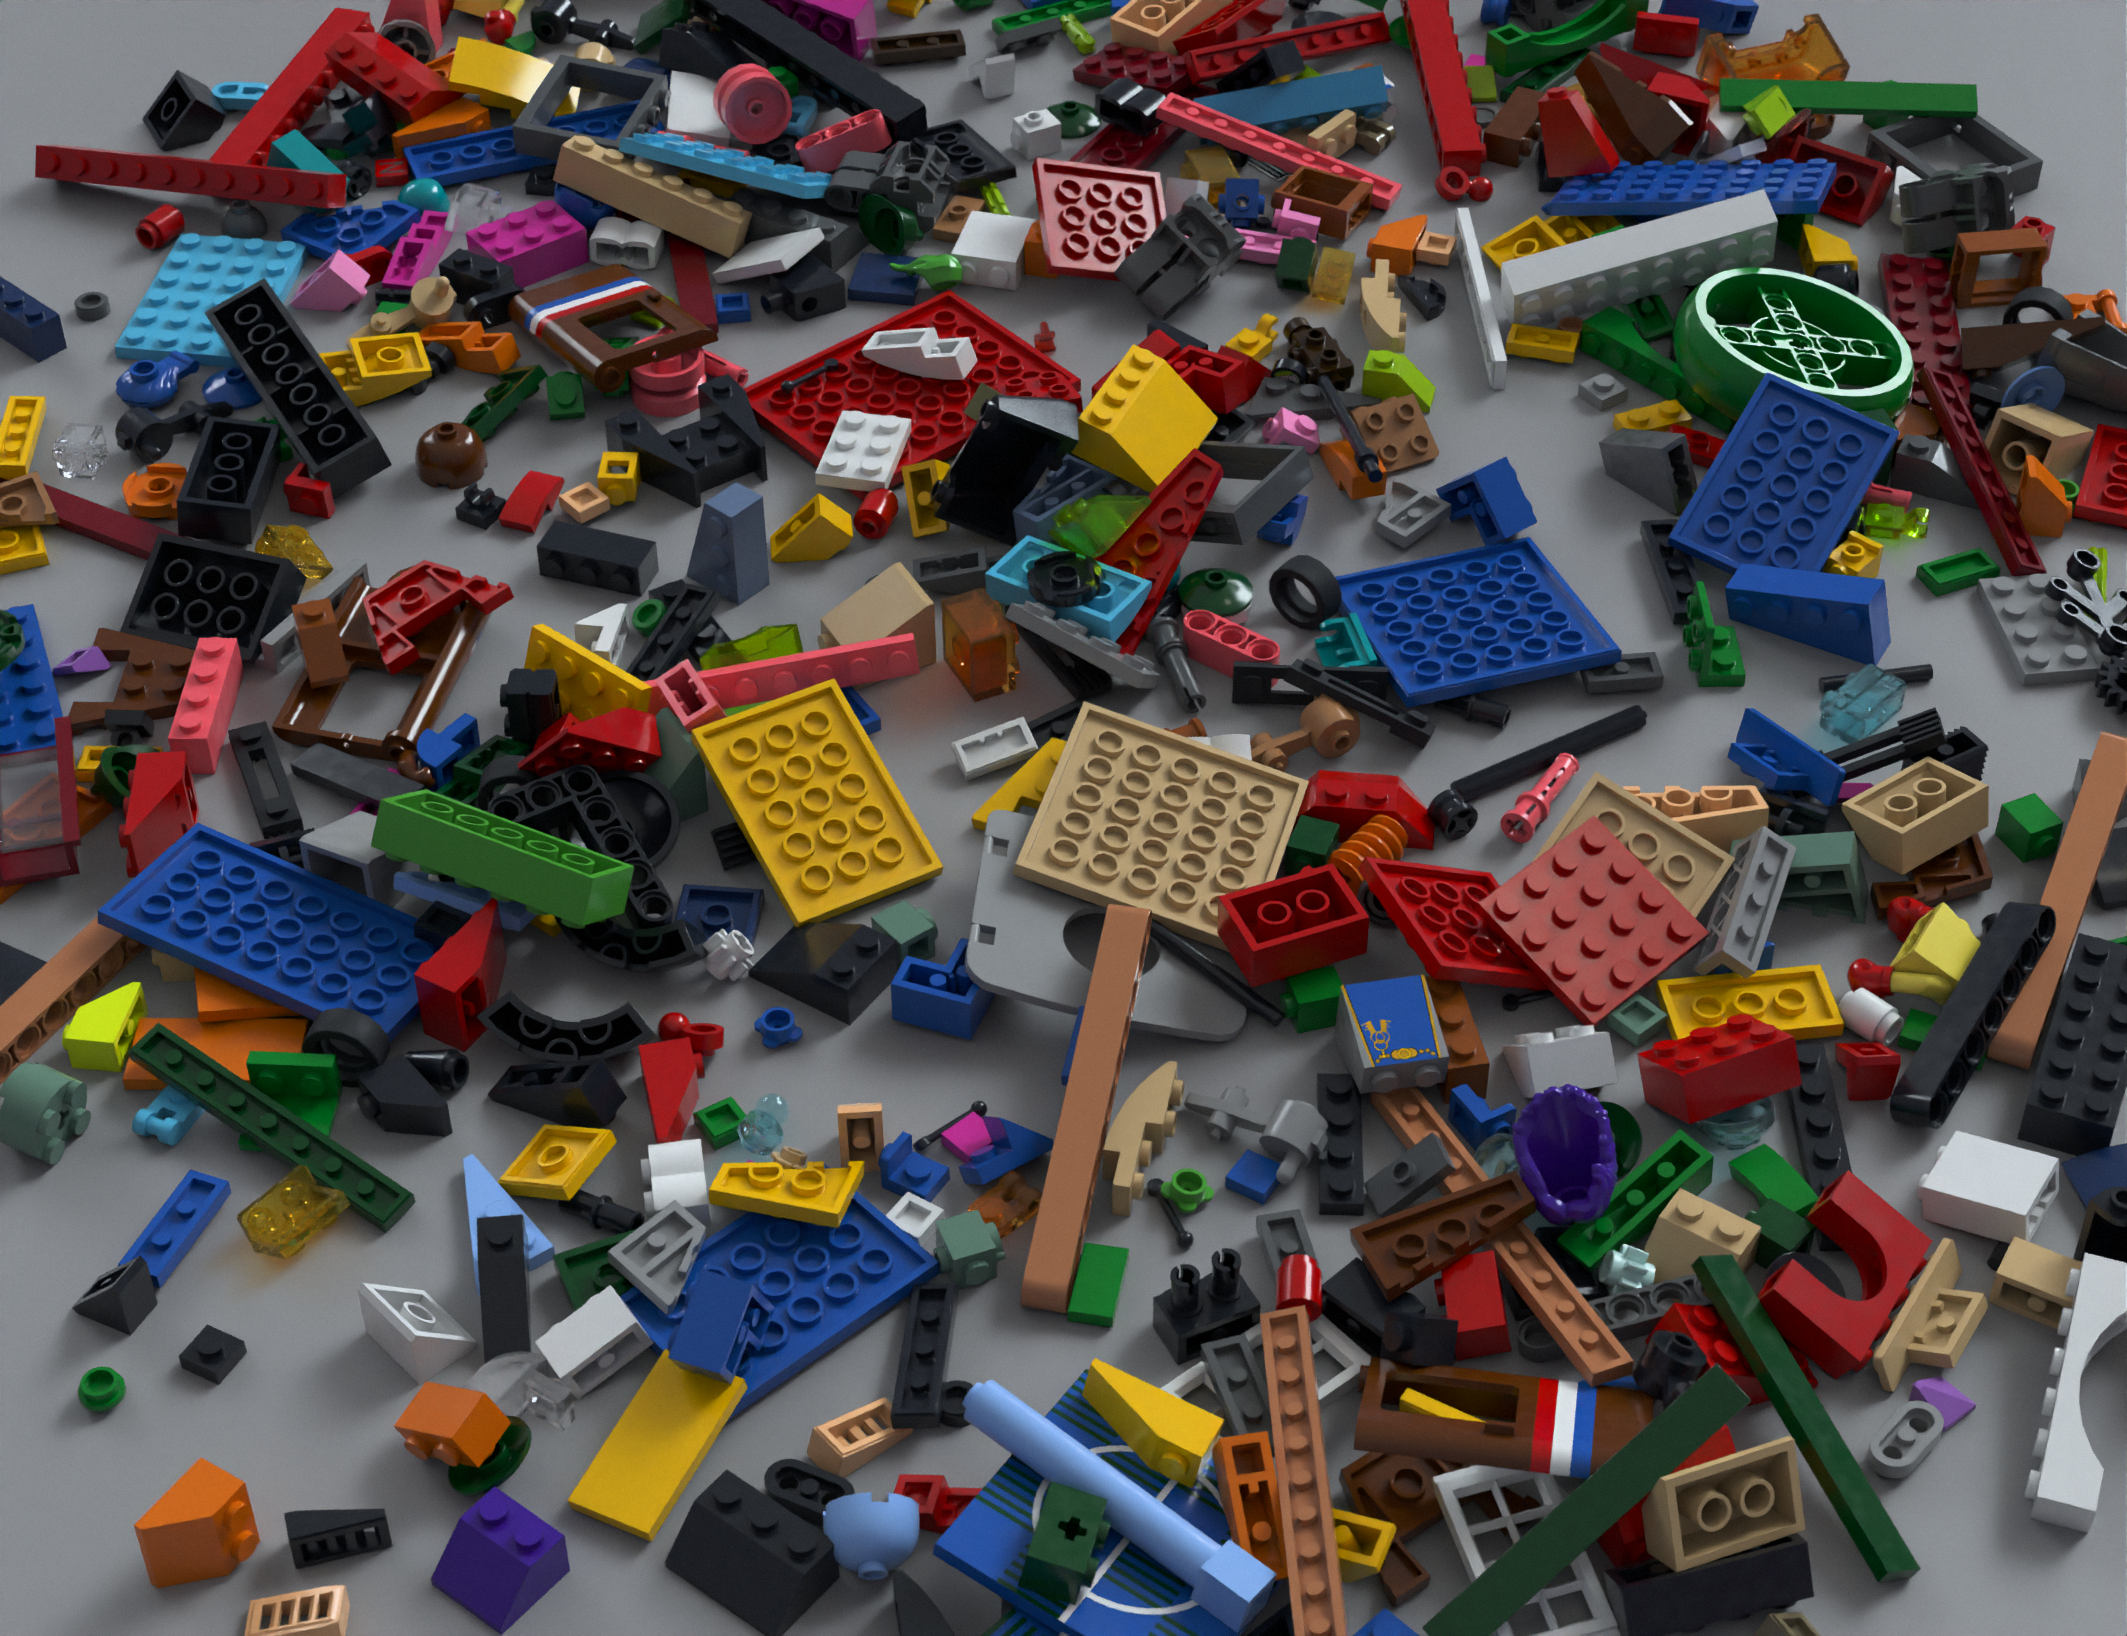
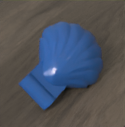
(154, 383)

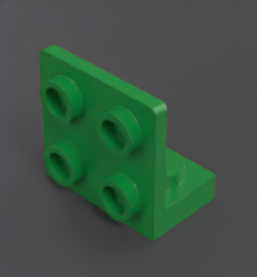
(1712, 649)
(299, 1082)

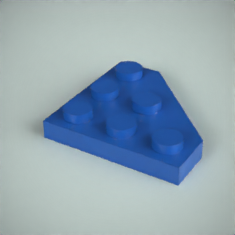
(351, 228)

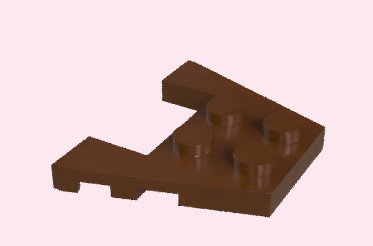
(149, 682)
(1945, 877)
(1402, 1493)

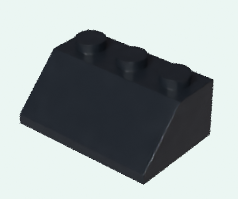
(752, 1555)

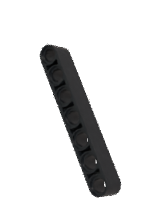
(1972, 1015)

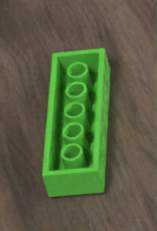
(502, 858)

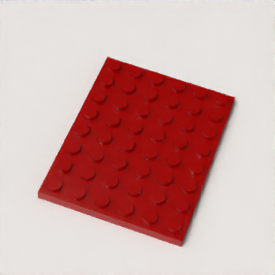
(860, 384)

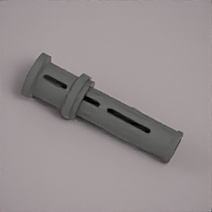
(1173, 654)

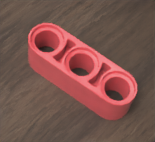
(826, 148)
(1221, 642)

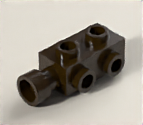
(1318, 353)

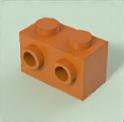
(451, 1425)

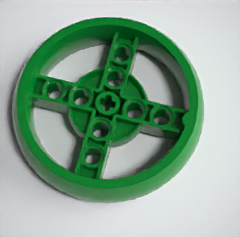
(1797, 332)

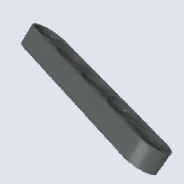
(1641, 1300)

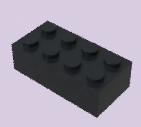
(229, 480)

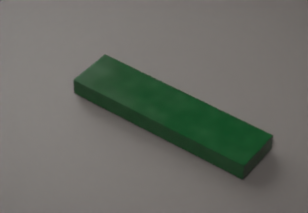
(1547, 75)

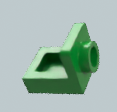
(565, 396)

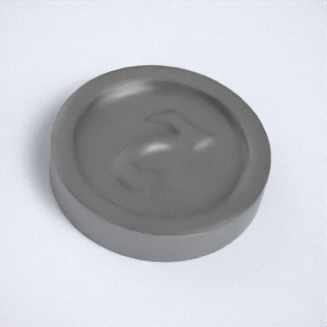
(1485, 116)

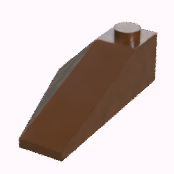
(1633, 117)
(2003, 346)

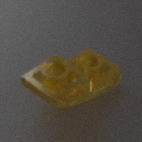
(1333, 275)

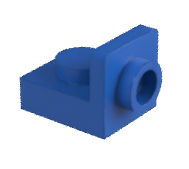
(1475, 1120)
(911, 1172)

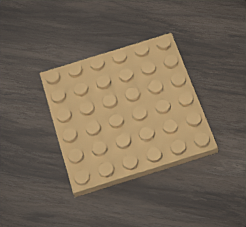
(1157, 822)

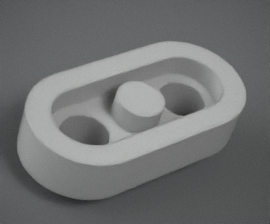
(1901, 1442)

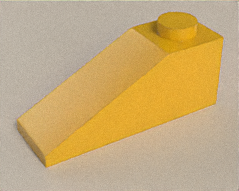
(1155, 1424)

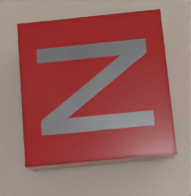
(391, 172)

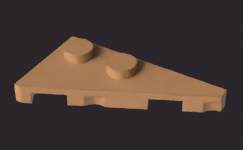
(26, 502)

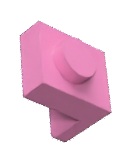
(1294, 223)
(1292, 429)

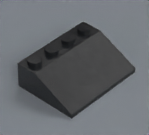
(212, 591)

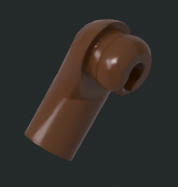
(408, 768)

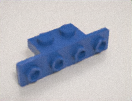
(1784, 760)

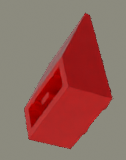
(606, 743)
(158, 808)
(463, 979)
(1714, 1339)

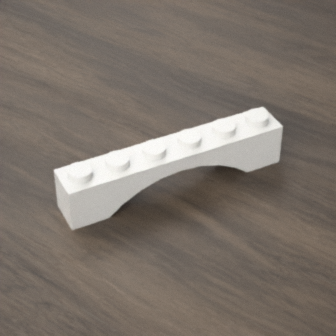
(2069, 1473)

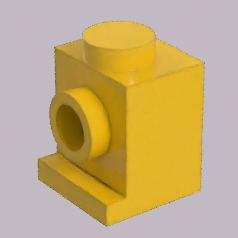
(619, 486)
(1856, 557)

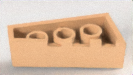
(1714, 812)

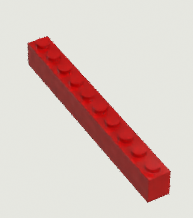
(1444, 85)
(293, 94)
(191, 176)

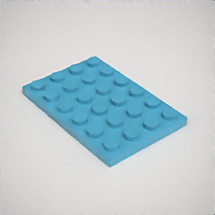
(727, 164)
(196, 278)

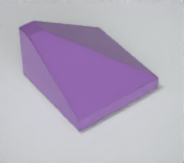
(82, 661)
(1943, 1396)

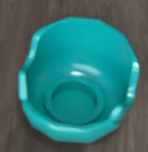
(424, 195)

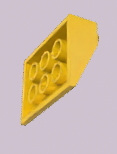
(1142, 421)

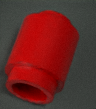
(160, 227)
(876, 513)
(1299, 1284)

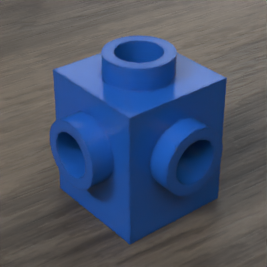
(1241, 191)

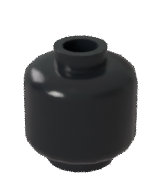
(1839, 275)

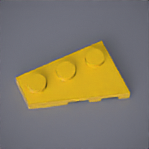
(804, 1195)

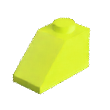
(105, 1029)

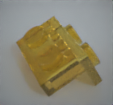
(297, 545)
(290, 1214)

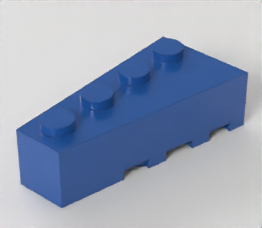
(1813, 608)

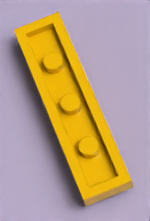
(20, 434)

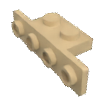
(1933, 1321)

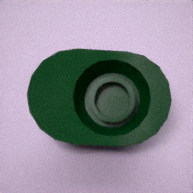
(888, 225)
(113, 771)

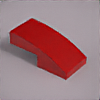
(529, 501)
(937, 1501)

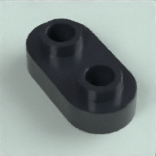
(493, 303)
(812, 1488)

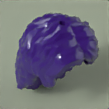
(1566, 1154)

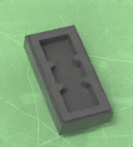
(1409, 1176)

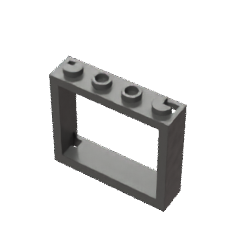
(537, 140)
(1892, 143)
(1282, 473)

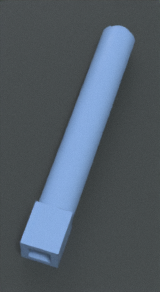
(1222, 1577)

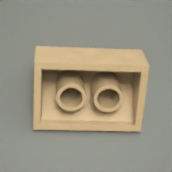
(1918, 814)
(1724, 1506)

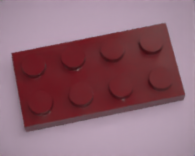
(1145, 67)

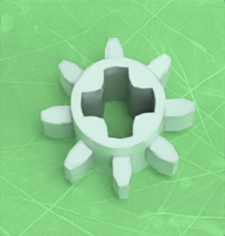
(1626, 1270)

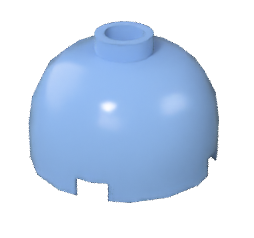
(872, 1534)

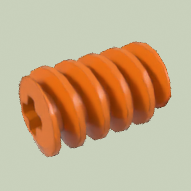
(1378, 838)

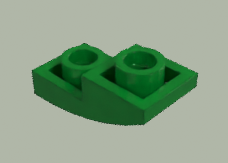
(1774, 1178)

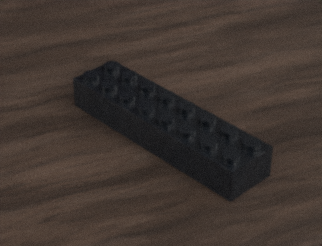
(298, 388)

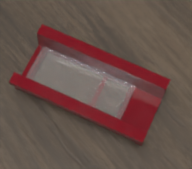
(39, 811)

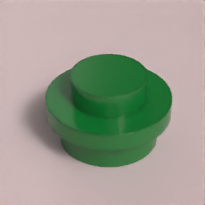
(101, 1389)

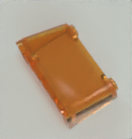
(1801, 55)

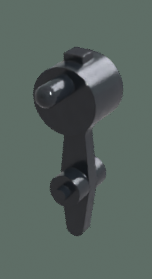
(559, 18)
(152, 437)
(1668, 1366)

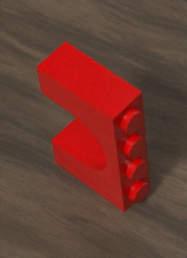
(1887, 1255)

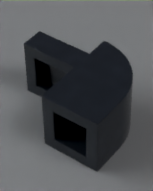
(372, 126)

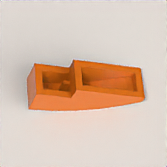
(472, 346)
(1341, 464)

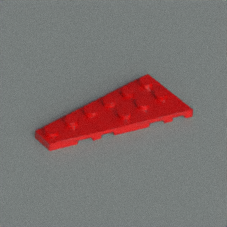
(1162, 534)

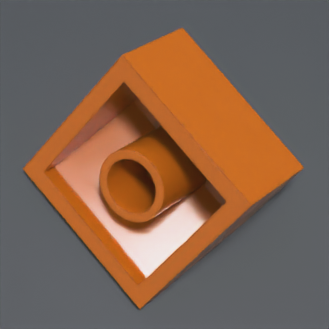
(198, 1528)

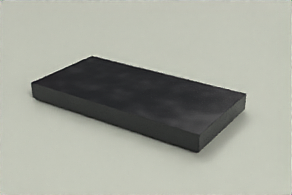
(971, 157)

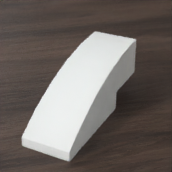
(922, 353)

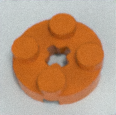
(144, 495)

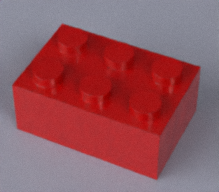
(1292, 925)
(1719, 1068)

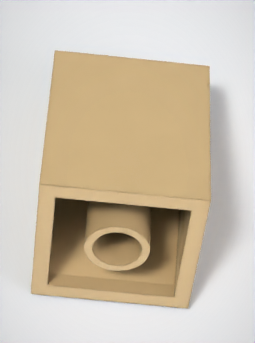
(2037, 432)
(882, 609)

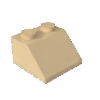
(1694, 1229)

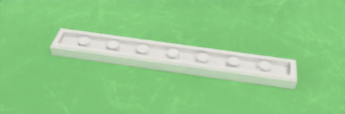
(1480, 299)

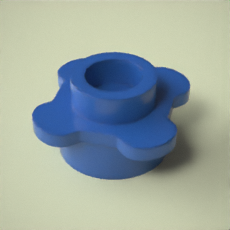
(777, 1027)

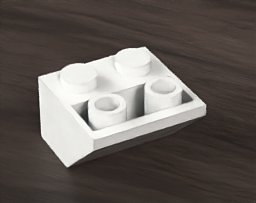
(1571, 1057)

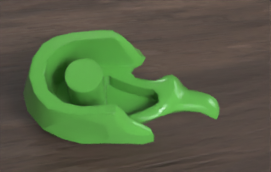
(938, 270)

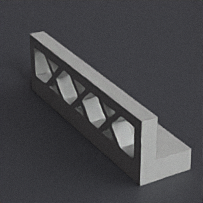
(281, 644)
(1746, 904)

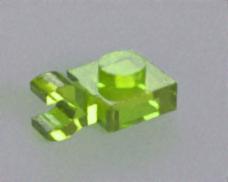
(1890, 521)

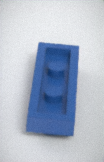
(178, 1224)

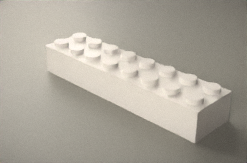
(1639, 260)

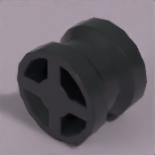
(359, 177)
(1452, 814)

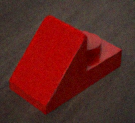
(1870, 1069)

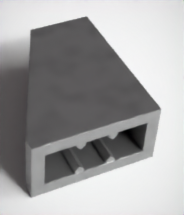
(1651, 465)

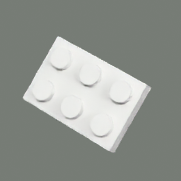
(863, 451)

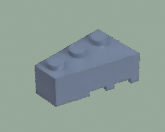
(1065, 486)
(731, 545)

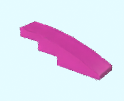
(418, 252)

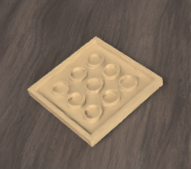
(1669, 851)

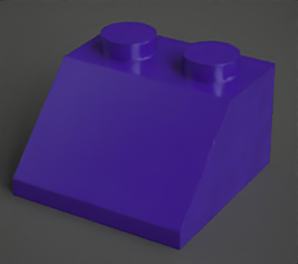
(500, 1560)

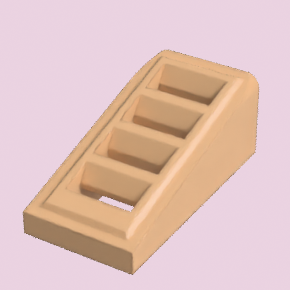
(834, 1454)
(313, 1602)

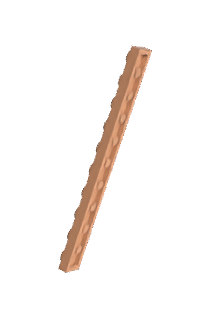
(1517, 1250)
(1302, 1475)

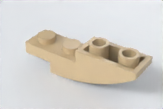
(1381, 312)
(1138, 1132)

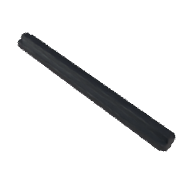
(1546, 753)

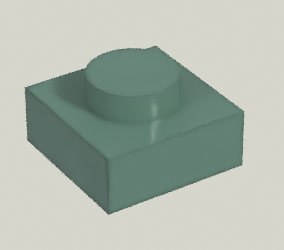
(1637, 1019)

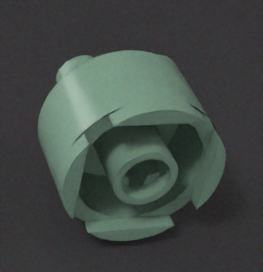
(42, 1111)

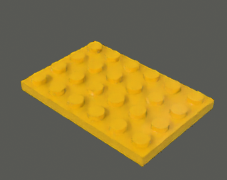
(816, 803)

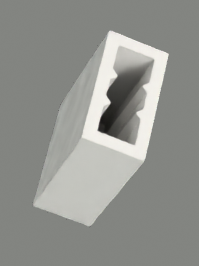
(992, 249)
(1989, 1188)

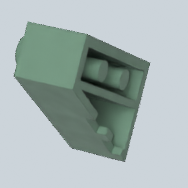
(1825, 875)

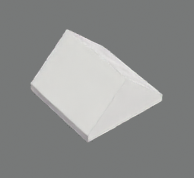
(413, 1329)

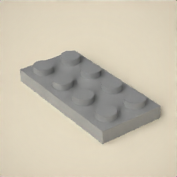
(2031, 635)
(1073, 638)

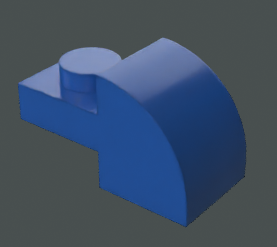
(1286, 523)
(447, 748)

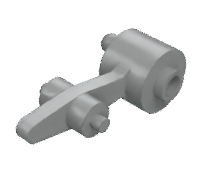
(1288, 1134)

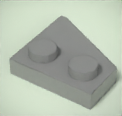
(1410, 513)
(660, 1254)

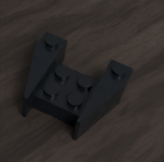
(699, 455)

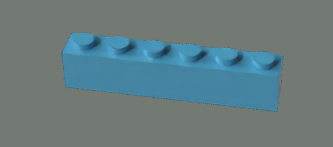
(1304, 101)

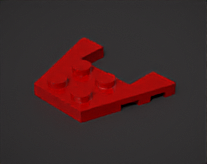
(417, 599)

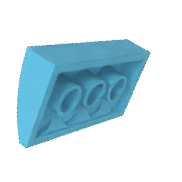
(1104, 615)

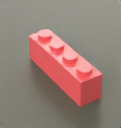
(207, 703)

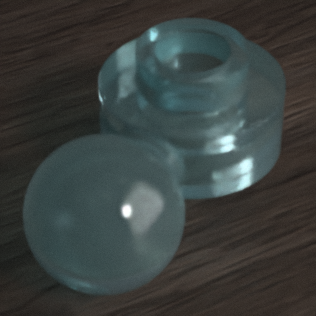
(761, 1128)

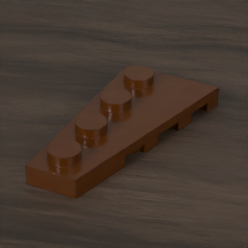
(1432, 1235)

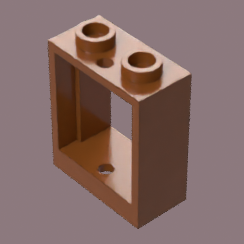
(1334, 198)
(1995, 292)

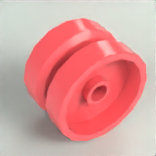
(752, 103)
(668, 385)

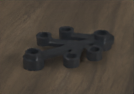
(2108, 635)

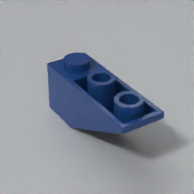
(1715, 15)

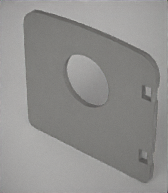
(1036, 967)

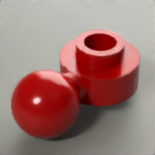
(1478, 189)
(703, 1036)

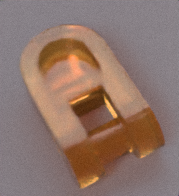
(995, 1208)

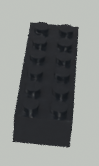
(2084, 1054)

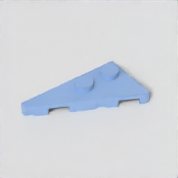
(512, 914)
(489, 1199)

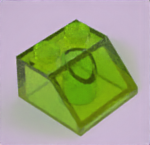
(1096, 523)

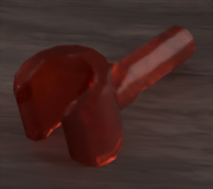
(1044, 340)

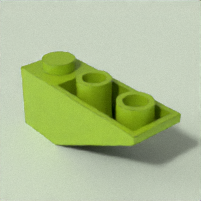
(1767, 112)

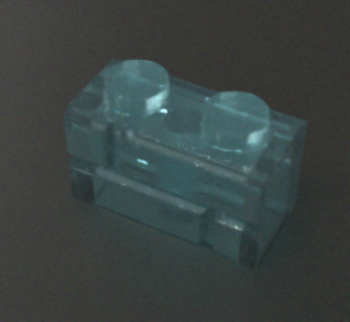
(1862, 704)

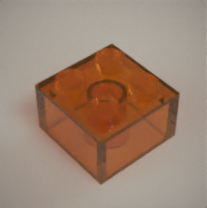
(979, 644)

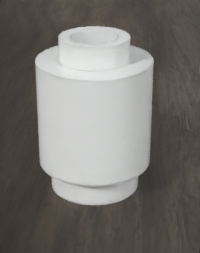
(1870, 1016)

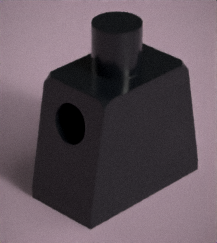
(805, 290)

